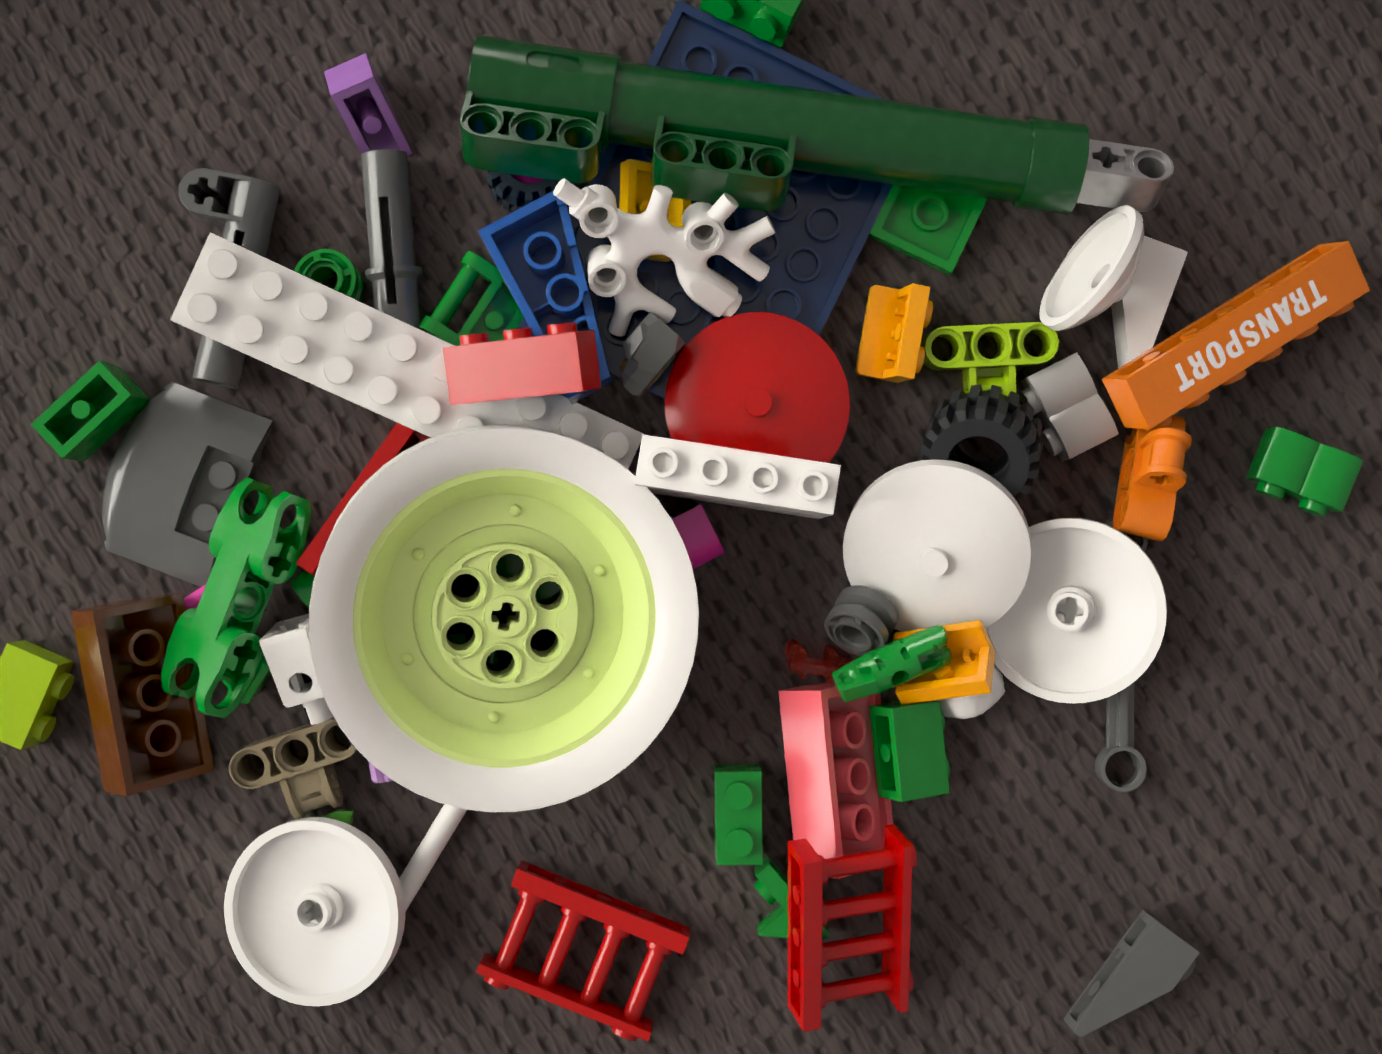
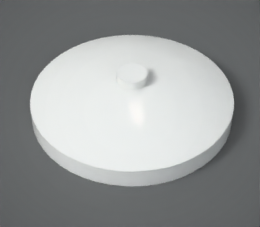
(939, 544)
(1085, 614)
(314, 911)

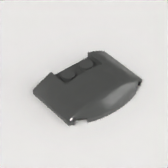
(176, 477)

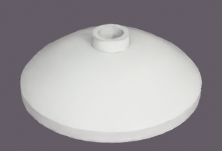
(1095, 270)

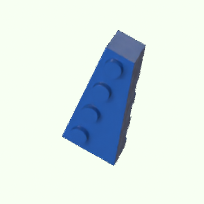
(545, 271)

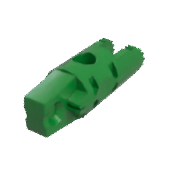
(893, 664)

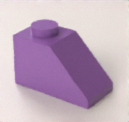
(365, 106)

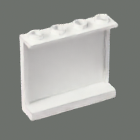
(737, 477)

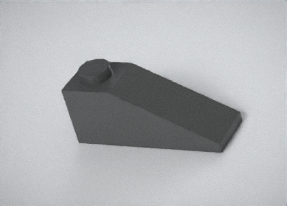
(1138, 970)

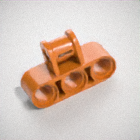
(1150, 480)

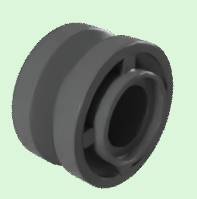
(860, 620)

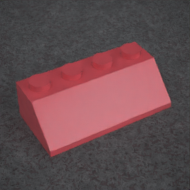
(832, 771)

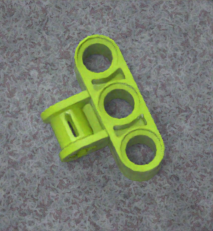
(995, 371)

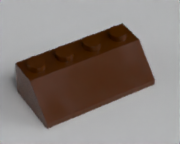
(138, 729)

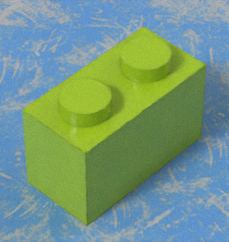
(29, 689)

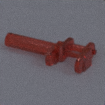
(802, 664)

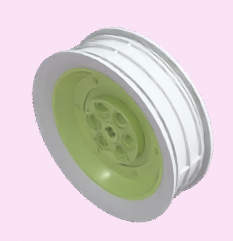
(553, 716)

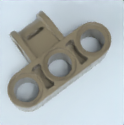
(296, 776)

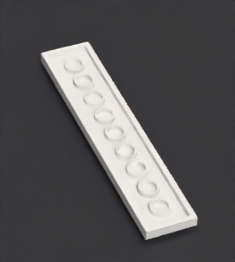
(361, 351)

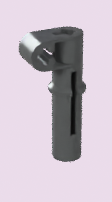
(384, 184)
(247, 224)

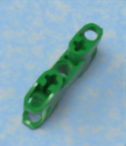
(221, 631)

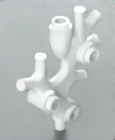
(637, 236)

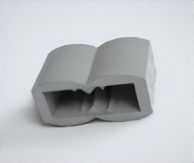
(1068, 408)

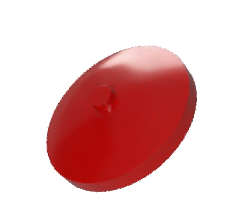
(759, 388)

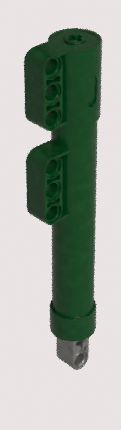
(711, 135)

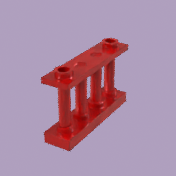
(810, 912)
(619, 921)

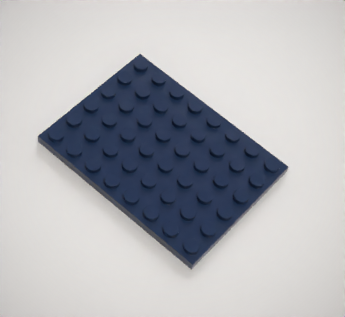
(815, 229)

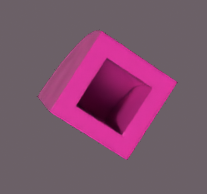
(698, 536)

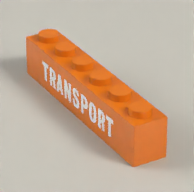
(1236, 336)

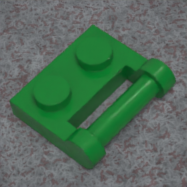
(492, 314)

